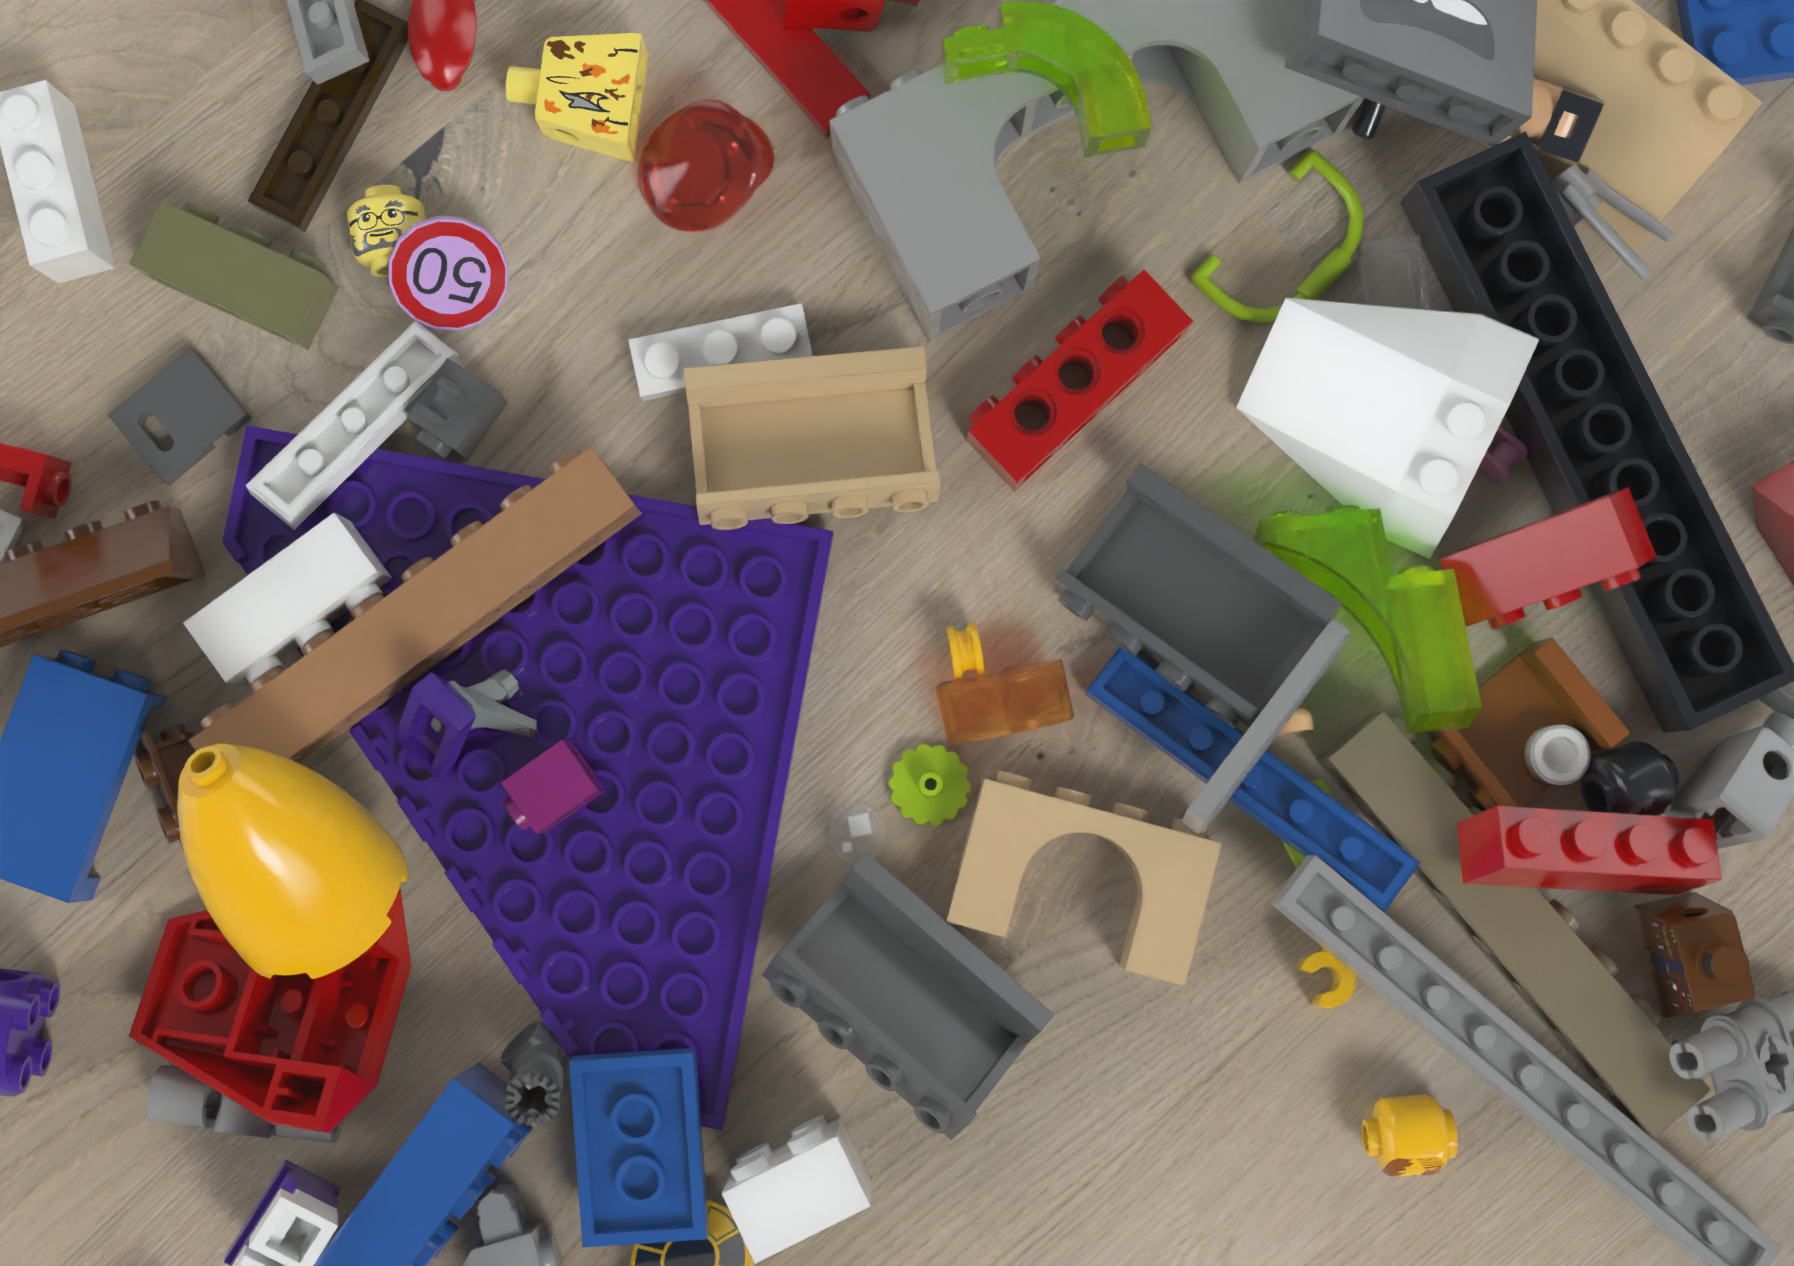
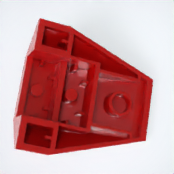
(277, 1045)

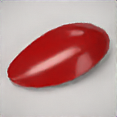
(442, 39)

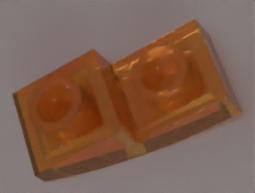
(1005, 702)

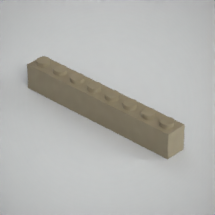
(1515, 927)

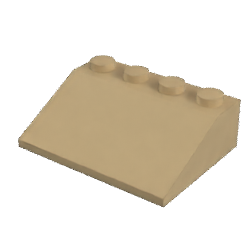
(1662, 107)

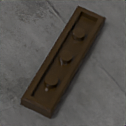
(328, 124)

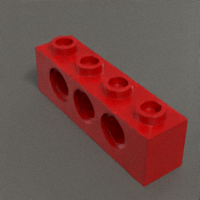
(1155, 327)

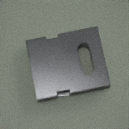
(189, 405)

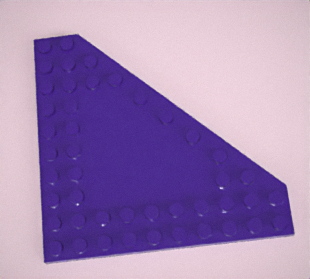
(682, 686)

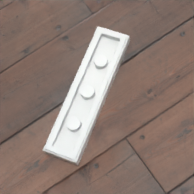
(350, 426)

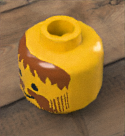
(1410, 1135)

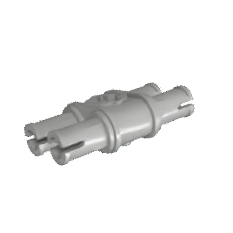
(1748, 1063)

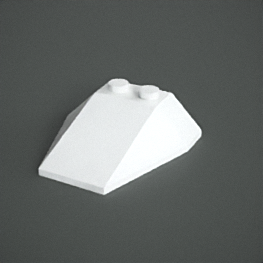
(1387, 404)

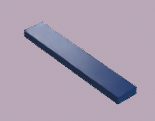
(1269, 793)

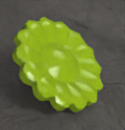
(929, 784)

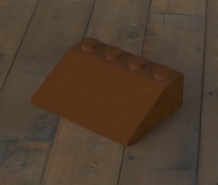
(94, 570)

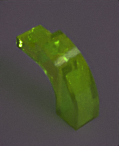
(1070, 55)

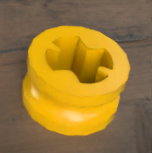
(965, 650)

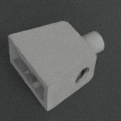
(1743, 783)

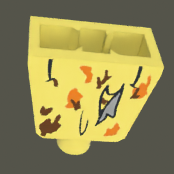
(587, 91)

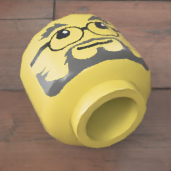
(379, 222)

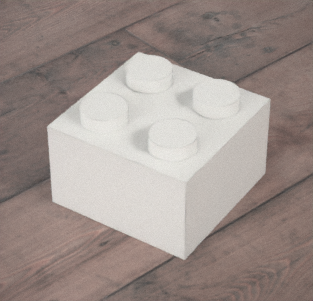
(797, 1187)

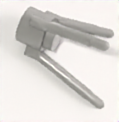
(1579, 200)

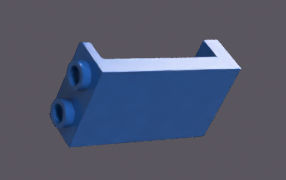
(65, 769)

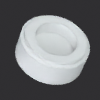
(1557, 755)

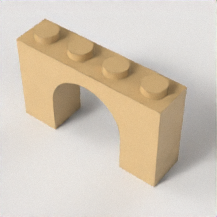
(1168, 865)

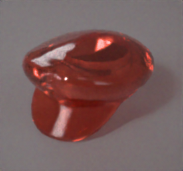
(703, 165)

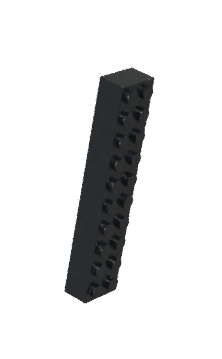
(1600, 427)

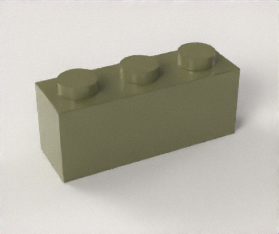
(235, 272)

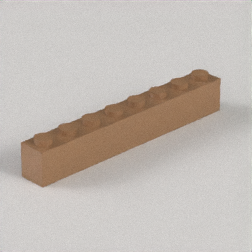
(429, 614)

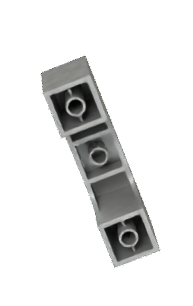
(930, 148)

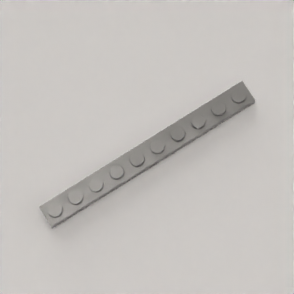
(1520, 1069)

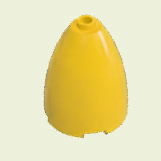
(285, 860)

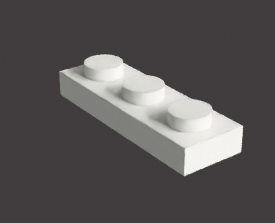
(747, 338)

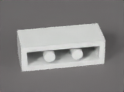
(52, 183)
(287, 601)

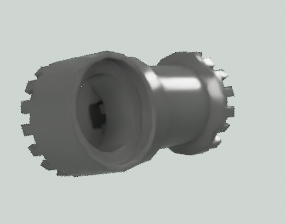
(533, 1061)

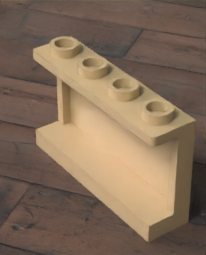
(811, 437)

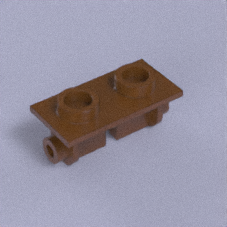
(161, 766)

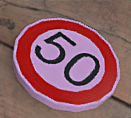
(448, 273)

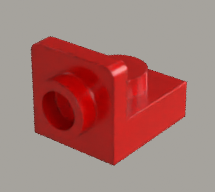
(42, 475)

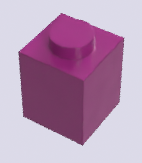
(551, 788)

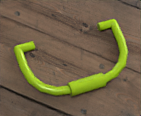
(1324, 274)

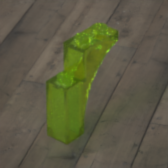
(1408, 615)

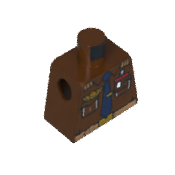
(1695, 957)

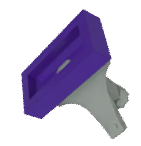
(444, 713)

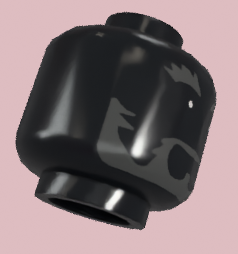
(1630, 781)

